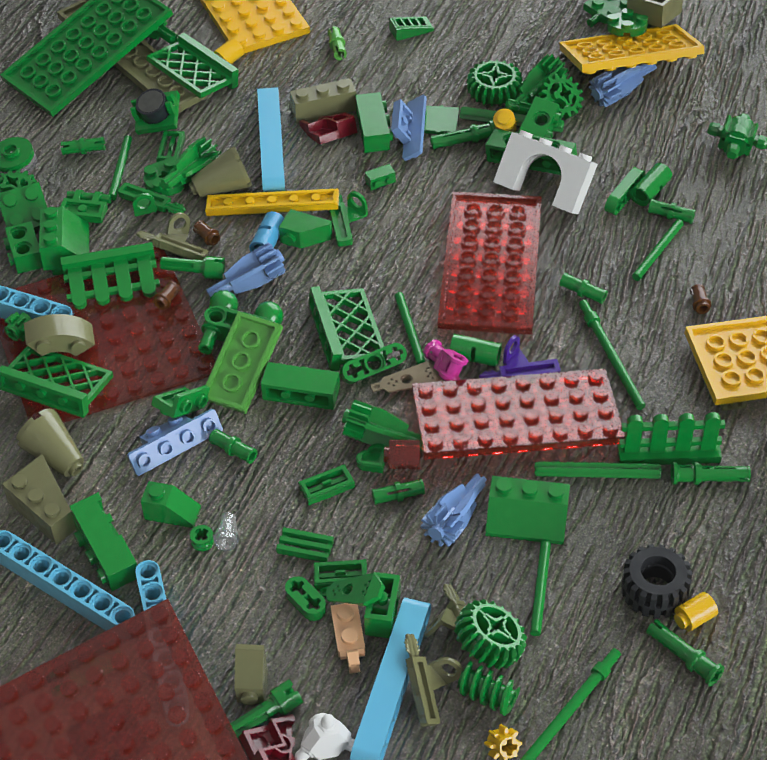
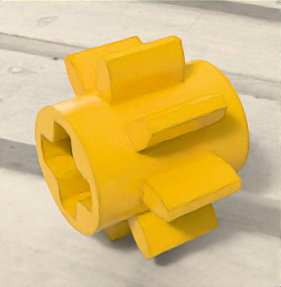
(503, 743)

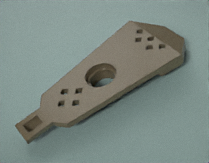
(416, 374)

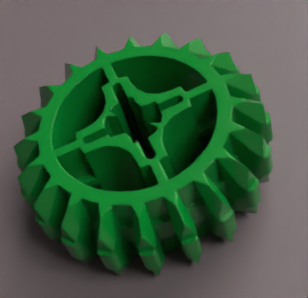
(494, 82)
(490, 634)

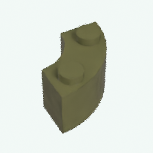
(59, 334)

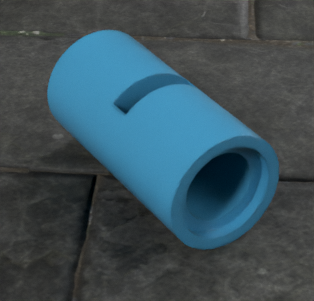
(267, 231)

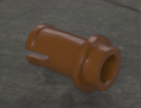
(210, 235)
(163, 299)
(701, 303)

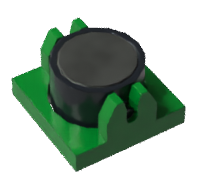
(155, 111)

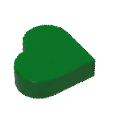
(371, 459)

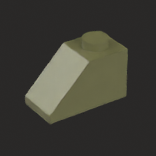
(250, 674)

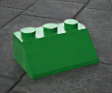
(61, 236)
(527, 510)

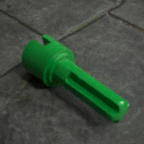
(210, 267)
(281, 700)

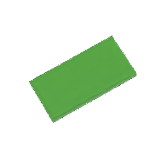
(242, 361)

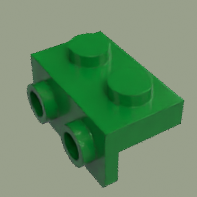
(181, 401)

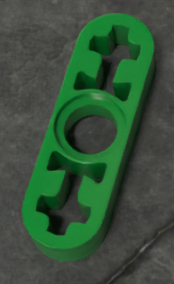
(621, 193)
(370, 372)

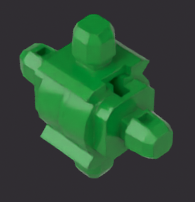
(737, 135)

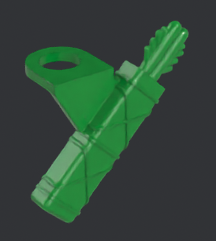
(147, 201)
(345, 215)

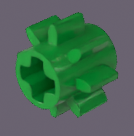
(15, 326)

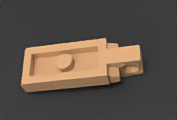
(348, 634)

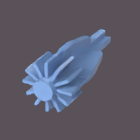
(617, 84)
(251, 271)
(453, 512)

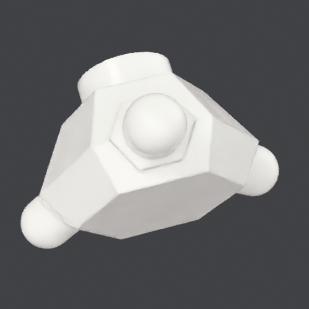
(324, 738)

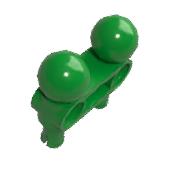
(221, 314)

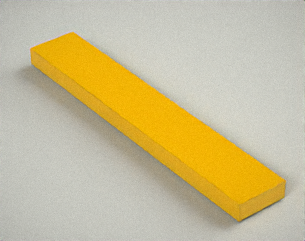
(272, 201)

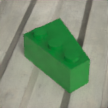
(103, 543)

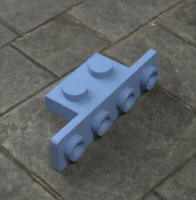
(409, 125)
(172, 439)

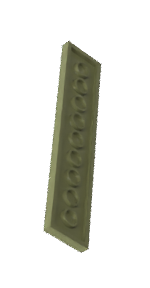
(142, 72)

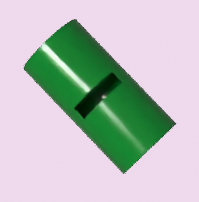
(651, 184)
(477, 349)

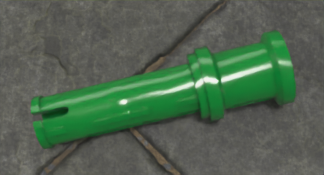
(473, 133)
(697, 473)
(694, 658)

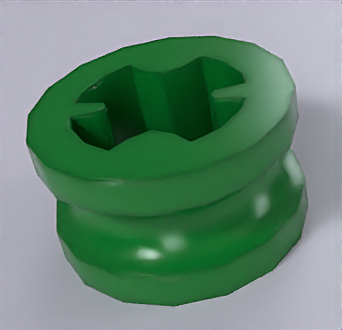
(202, 530)

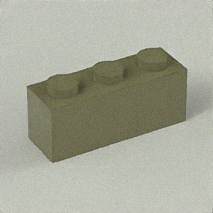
(323, 100)

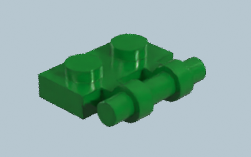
(88, 206)

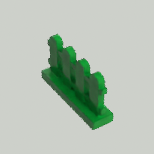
(110, 262)
(664, 450)

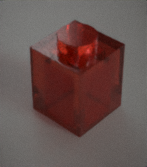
(403, 454)

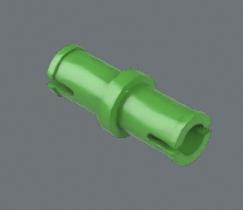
(337, 43)

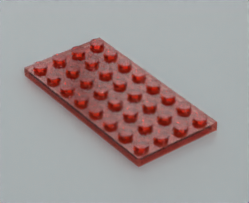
(490, 263)
(516, 414)

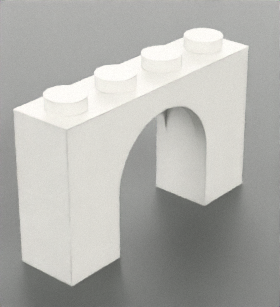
(575, 170)

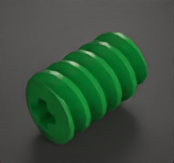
(487, 689)

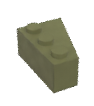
(40, 500)

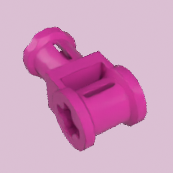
(447, 361)

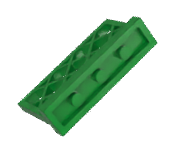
(200, 59)
(329, 328)
(49, 390)

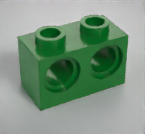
(23, 246)

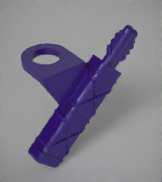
(517, 363)

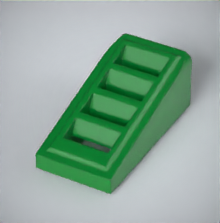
(409, 27)

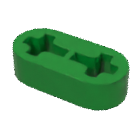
(301, 602)

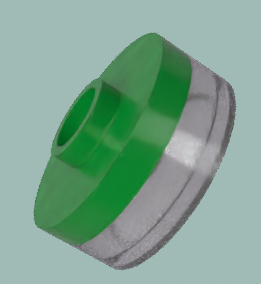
(17, 154)

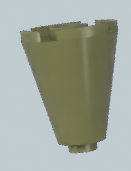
(221, 175)
(51, 438)

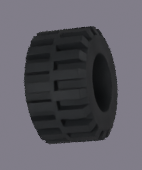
(657, 563)

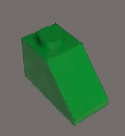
(304, 230)
(169, 505)

